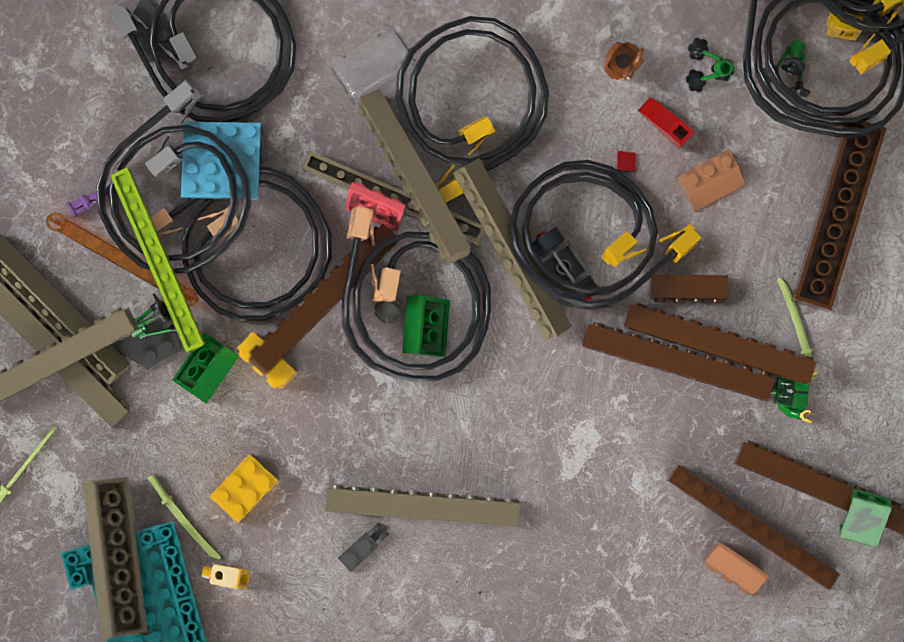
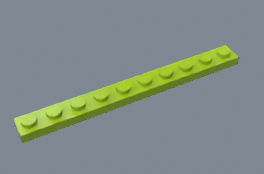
(157, 259)

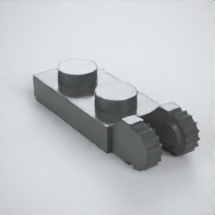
(361, 549)

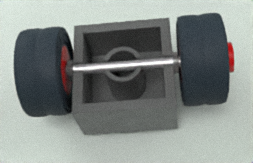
(563, 261)

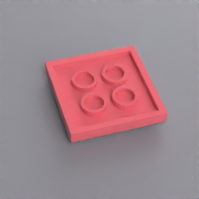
(386, 210)

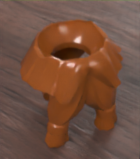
(632, 52)

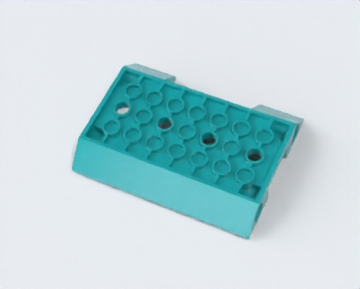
(164, 582)

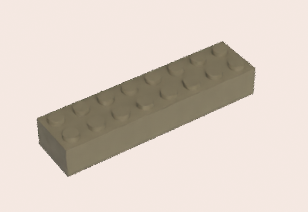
(114, 557)

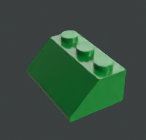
(426, 326)
(205, 369)

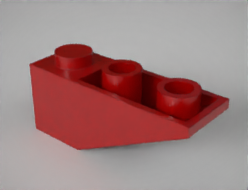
(666, 122)

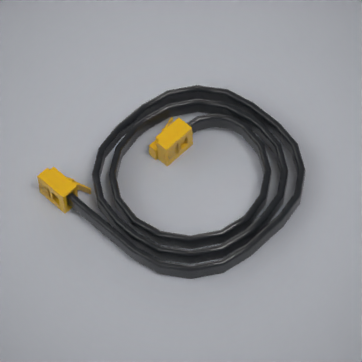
(818, 122)

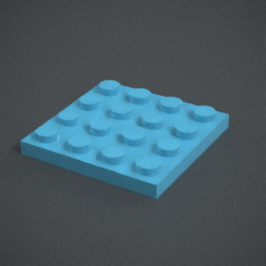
(202, 171)

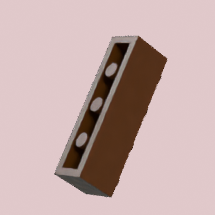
(688, 287)

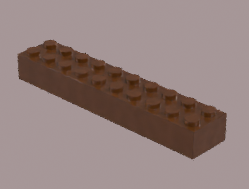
(837, 219)

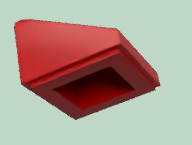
(625, 161)

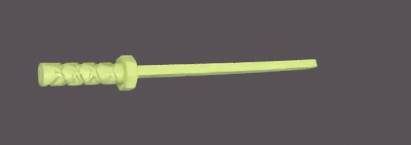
(806, 350)
(6, 489)
(166, 499)

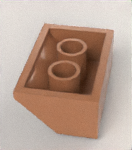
(711, 180)
(735, 569)

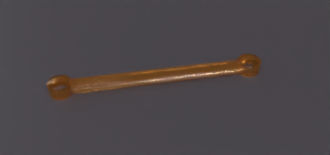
(107, 251)

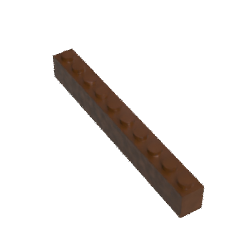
(315, 306)
(720, 344)
(678, 362)
(807, 481)
(753, 527)

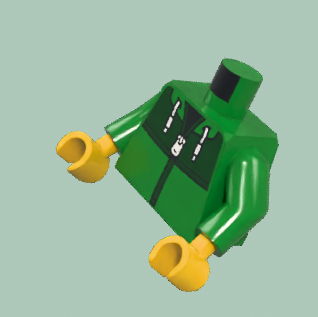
(792, 398)

